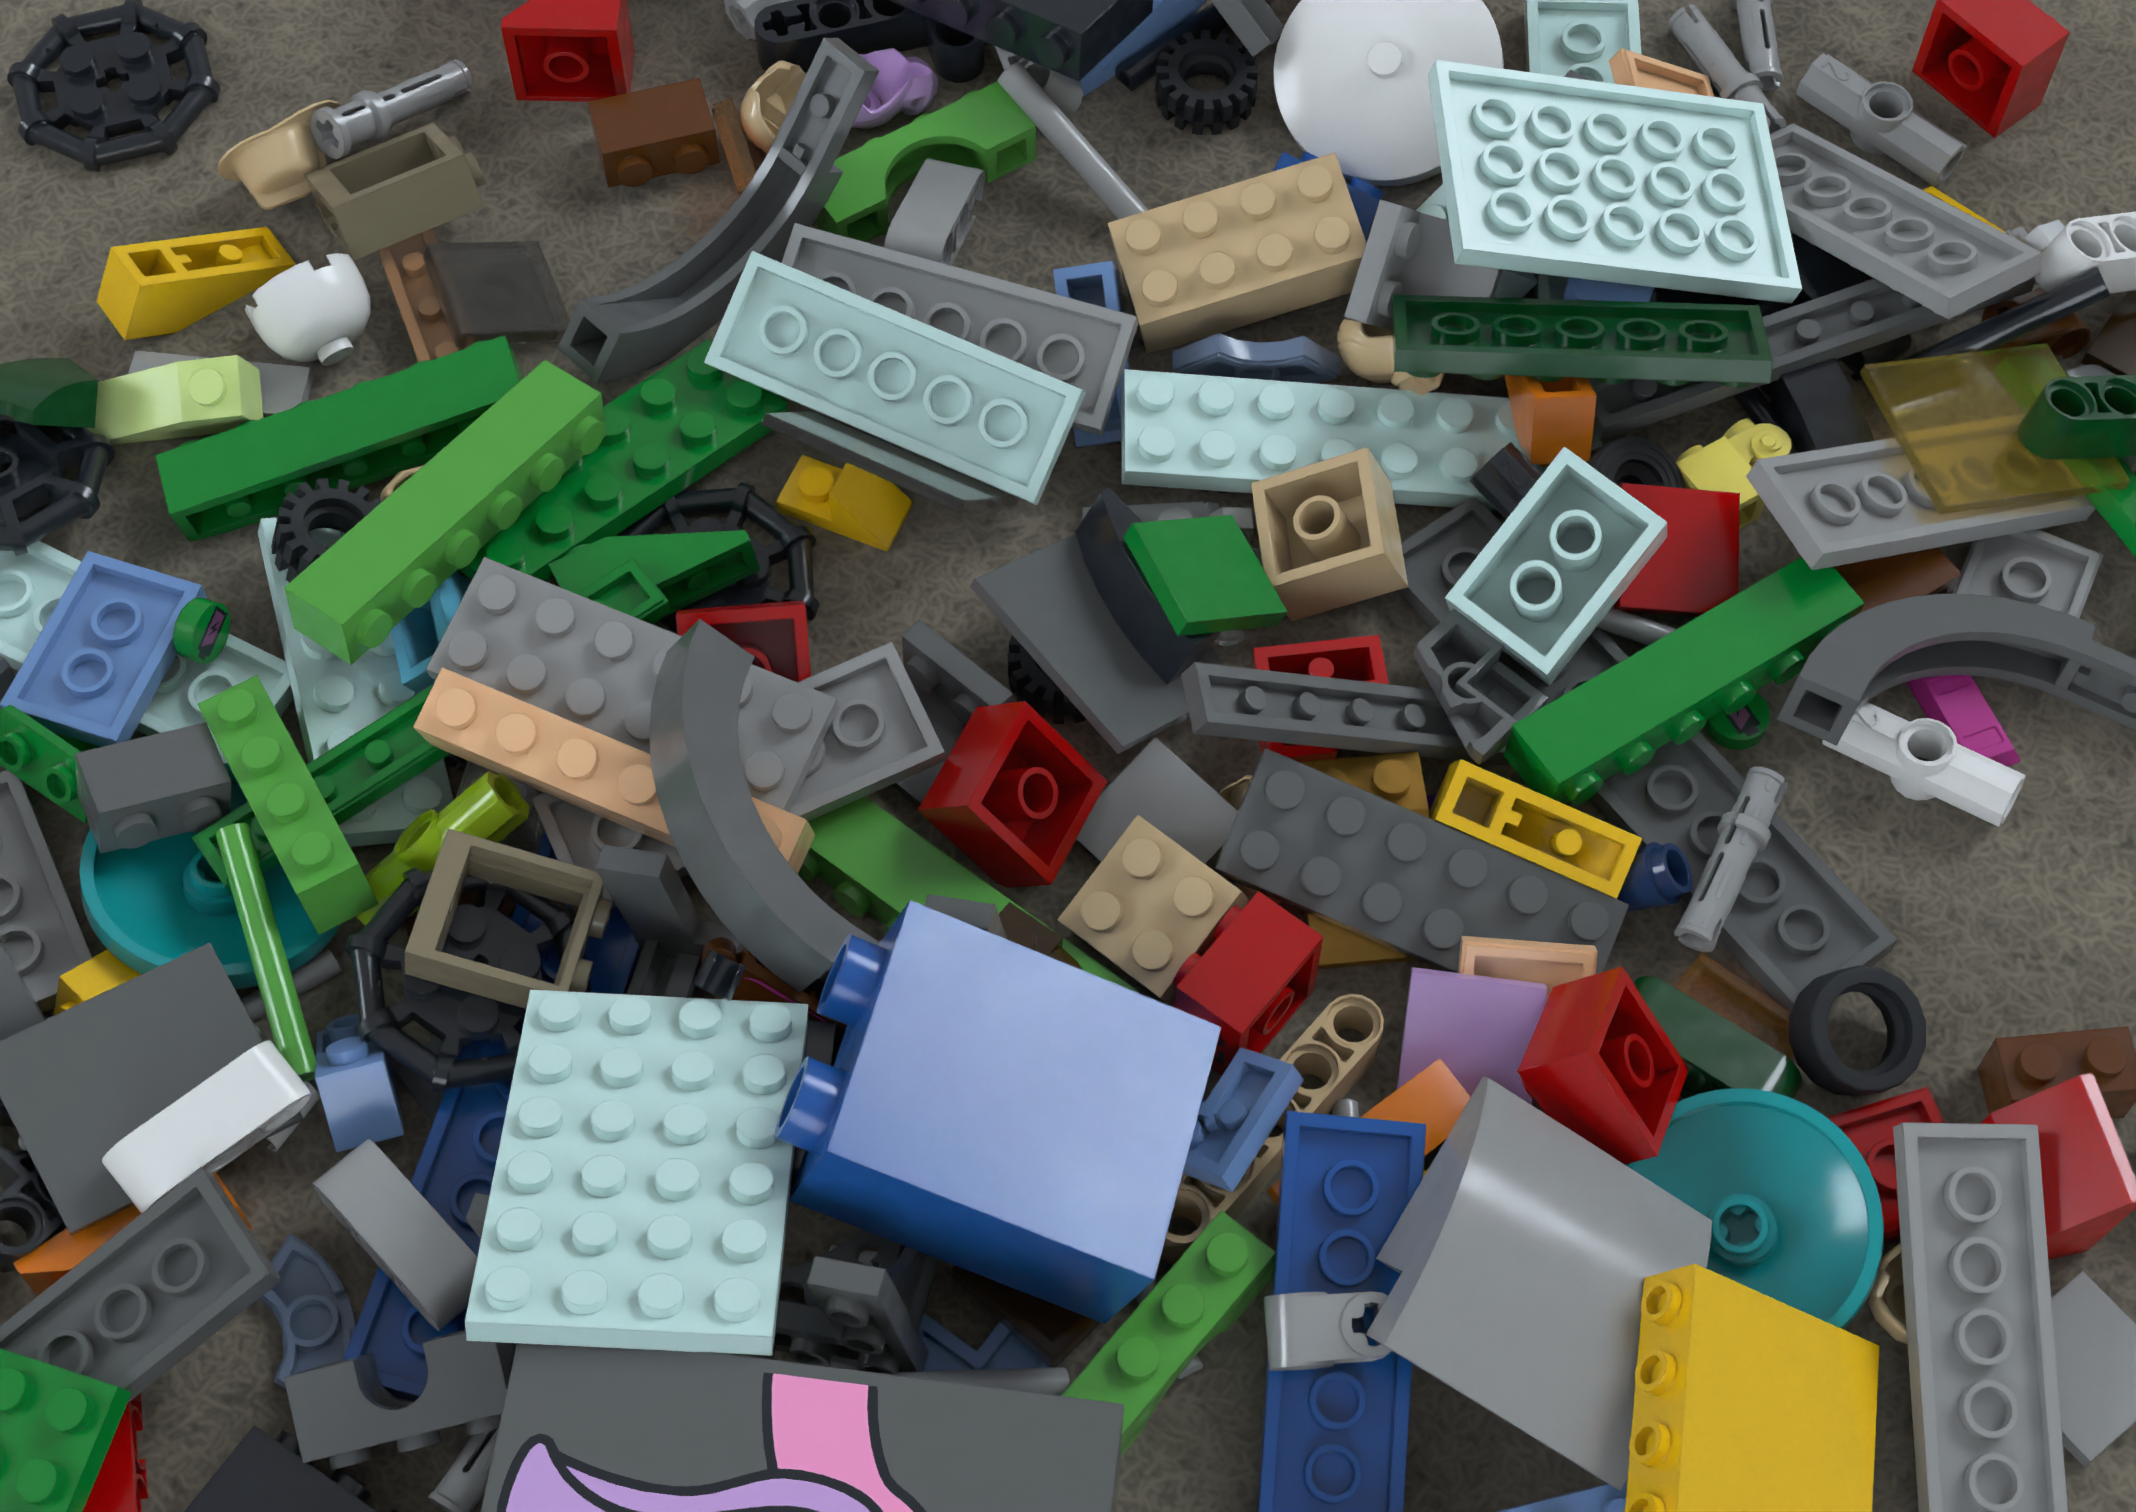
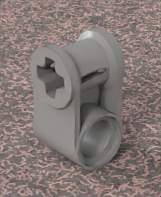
(1317, 1329)

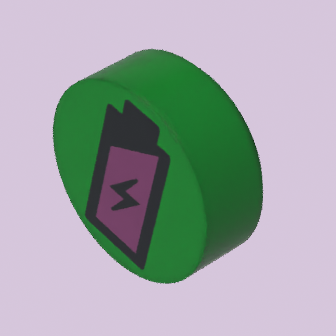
(201, 630)
(1741, 728)

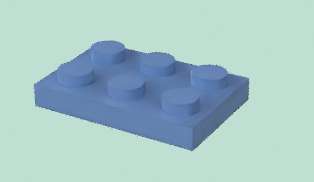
(102, 651)

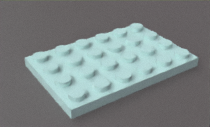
(1611, 183)
(641, 1176)

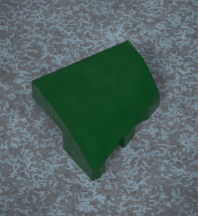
(48, 392)

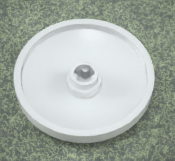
(1359, 83)

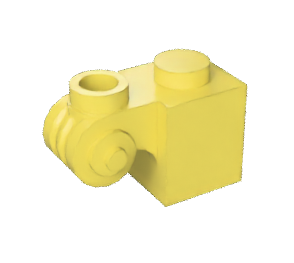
(1728, 461)

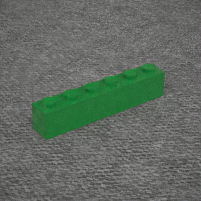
(345, 436)
(1679, 683)

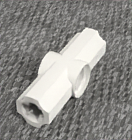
(1950, 774)

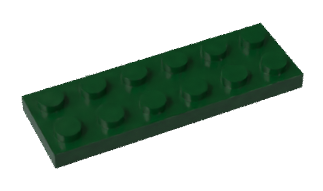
(1580, 340)

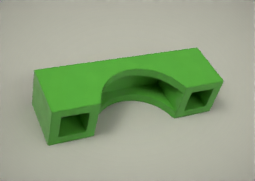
(977, 132)
(288, 805)
(1175, 1321)

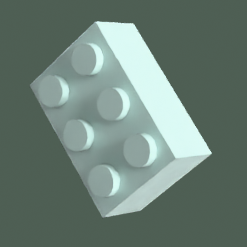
(1558, 565)

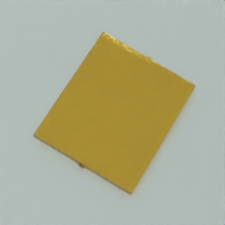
(1962, 422)

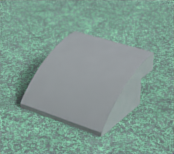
(1532, 1274)

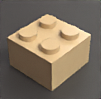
(1329, 534)
(1150, 907)

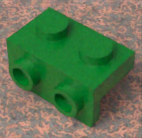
(41, 758)

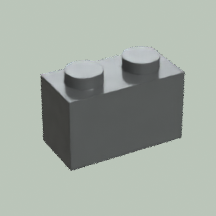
(153, 787)

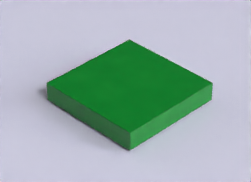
(1204, 574)

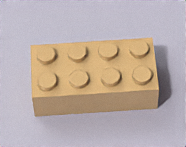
(1240, 253)

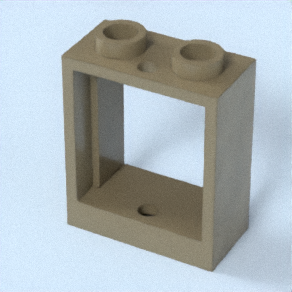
(396, 190)
(514, 868)

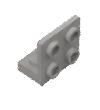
(1411, 257)

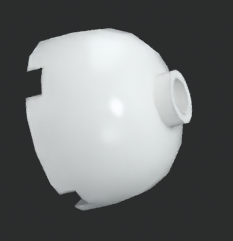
(312, 312)

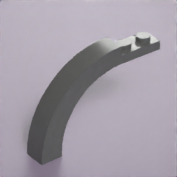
(672, 308)
(1958, 637)
(716, 821)

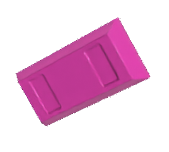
(1963, 708)

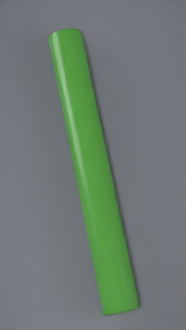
(266, 949)

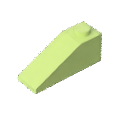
(179, 400)

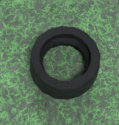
(1901, 1016)

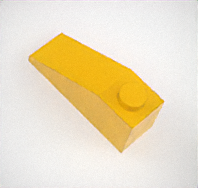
(180, 280)
(1534, 827)

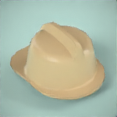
(277, 159)

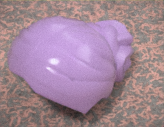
(901, 85)

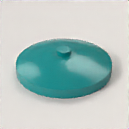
(169, 901)
(1783, 1198)

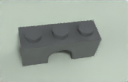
(346, 1408)

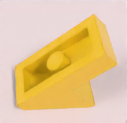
(845, 501)

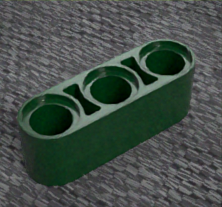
(2082, 418)
(1715, 1048)

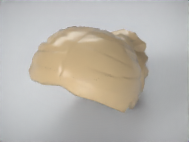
(769, 102)
(1370, 355)

